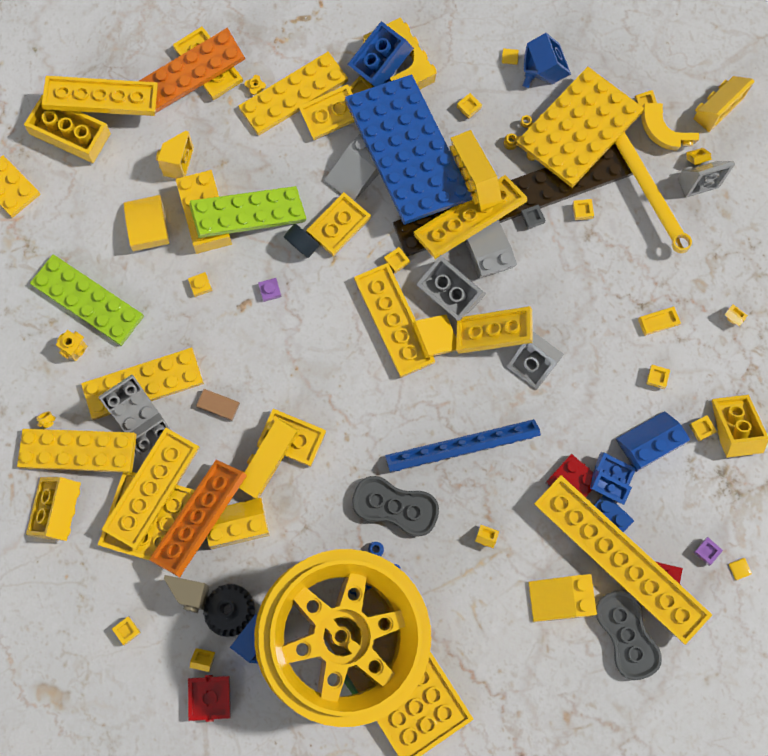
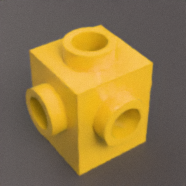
(71, 345)

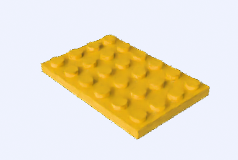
(580, 126)

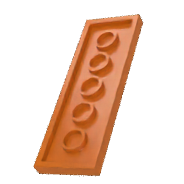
(195, 68)
(197, 518)

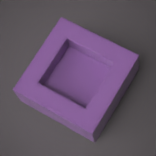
(269, 289)
(708, 551)

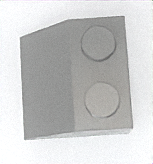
(535, 361)

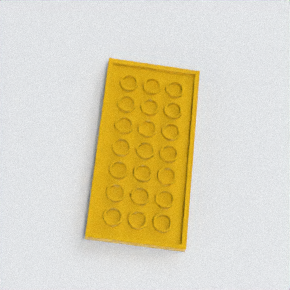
(432, 709)

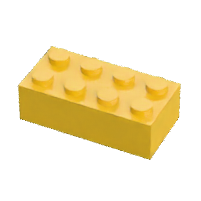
(68, 131)
(476, 170)
(200, 187)

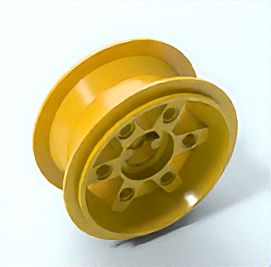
(392, 683)

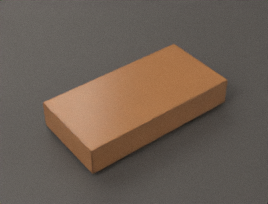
(218, 404)

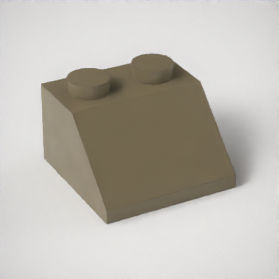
(188, 593)

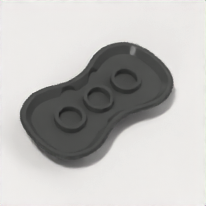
(381, 501)
(634, 649)

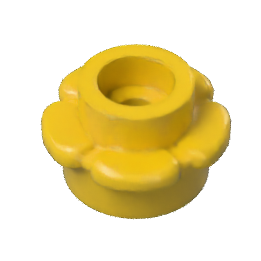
(45, 419)

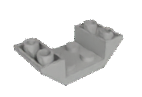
(134, 412)

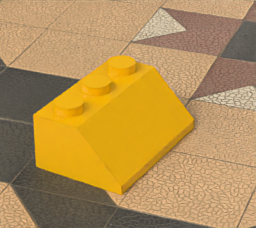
(722, 101)
(53, 508)
(239, 524)

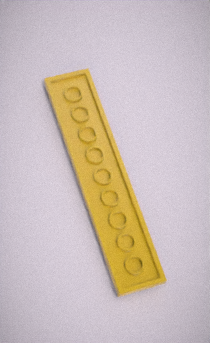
(623, 560)

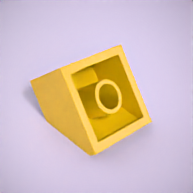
(175, 155)

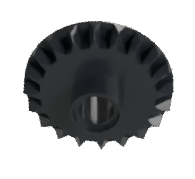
(239, 616)

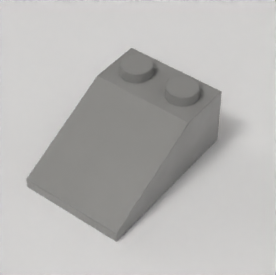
(353, 170)
(704, 177)
(490, 251)

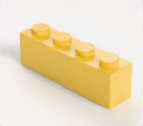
(268, 457)

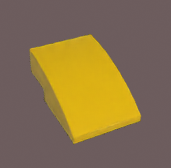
(146, 223)

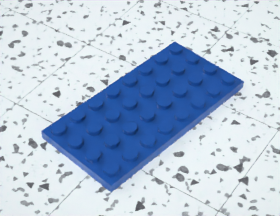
(408, 149)

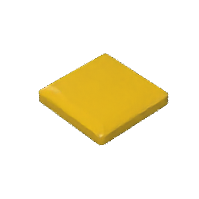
(510, 56)
(740, 569)

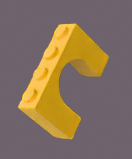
(421, 69)

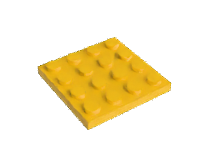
(159, 528)

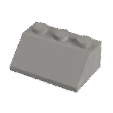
(450, 288)

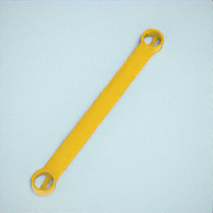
(653, 194)

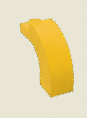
(658, 131)

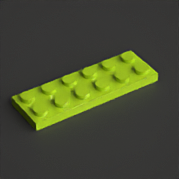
(247, 211)
(87, 299)

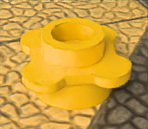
(255, 89)

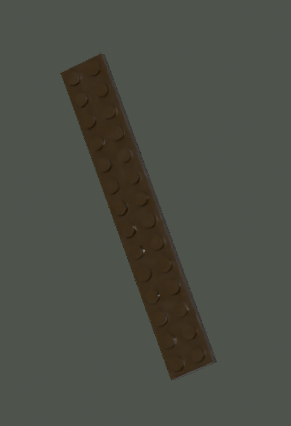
(540, 187)

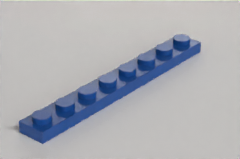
(462, 445)

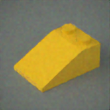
(739, 426)
(562, 598)

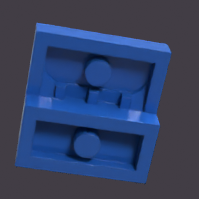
(612, 478)

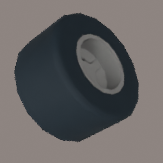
(301, 240)

